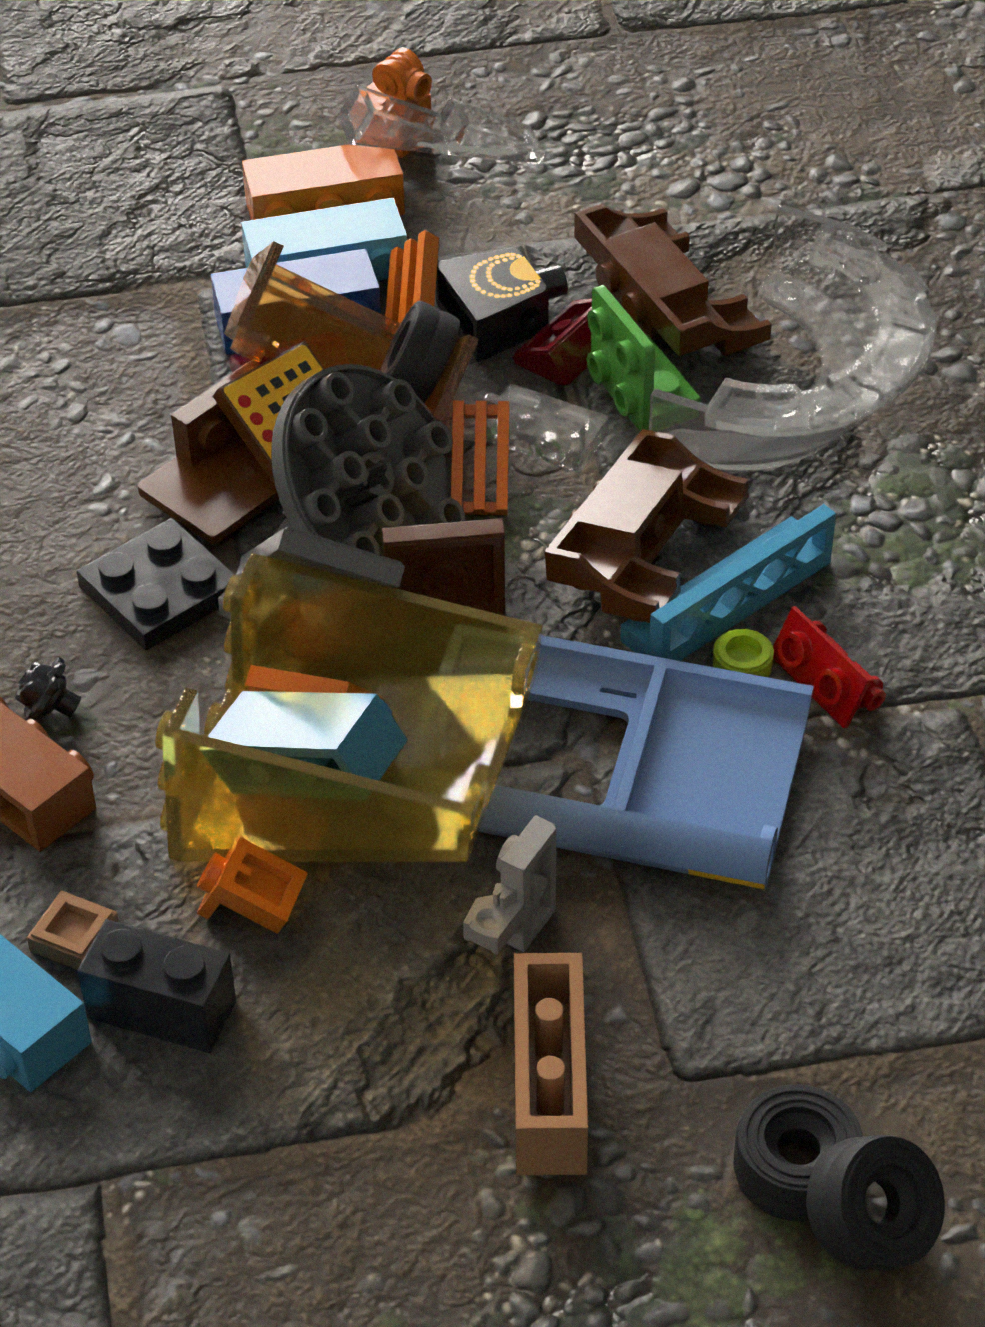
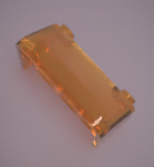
(283, 309)

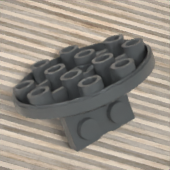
(360, 458)

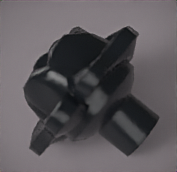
(45, 690)

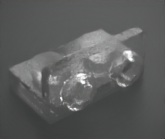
(549, 427)

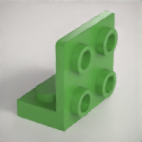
(629, 360)

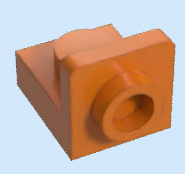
(251, 885)

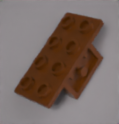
(214, 477)

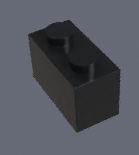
(157, 985)

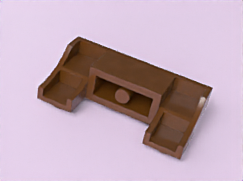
(659, 286)
(631, 519)

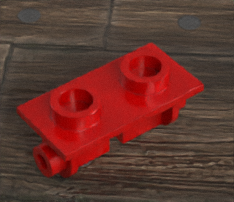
(820, 661)

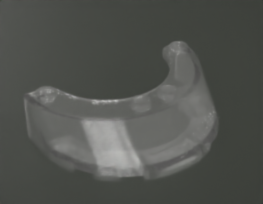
(871, 339)

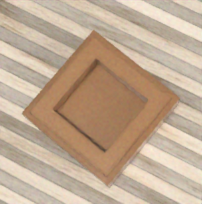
(68, 929)

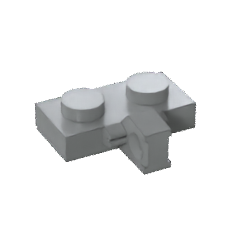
(523, 897)

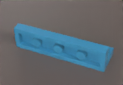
(735, 587)

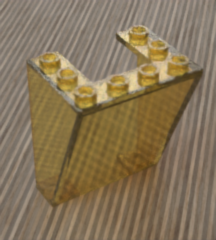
(443, 670)

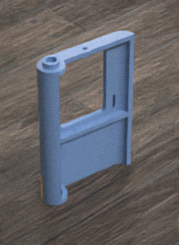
(696, 771)

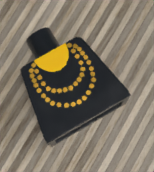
(497, 297)

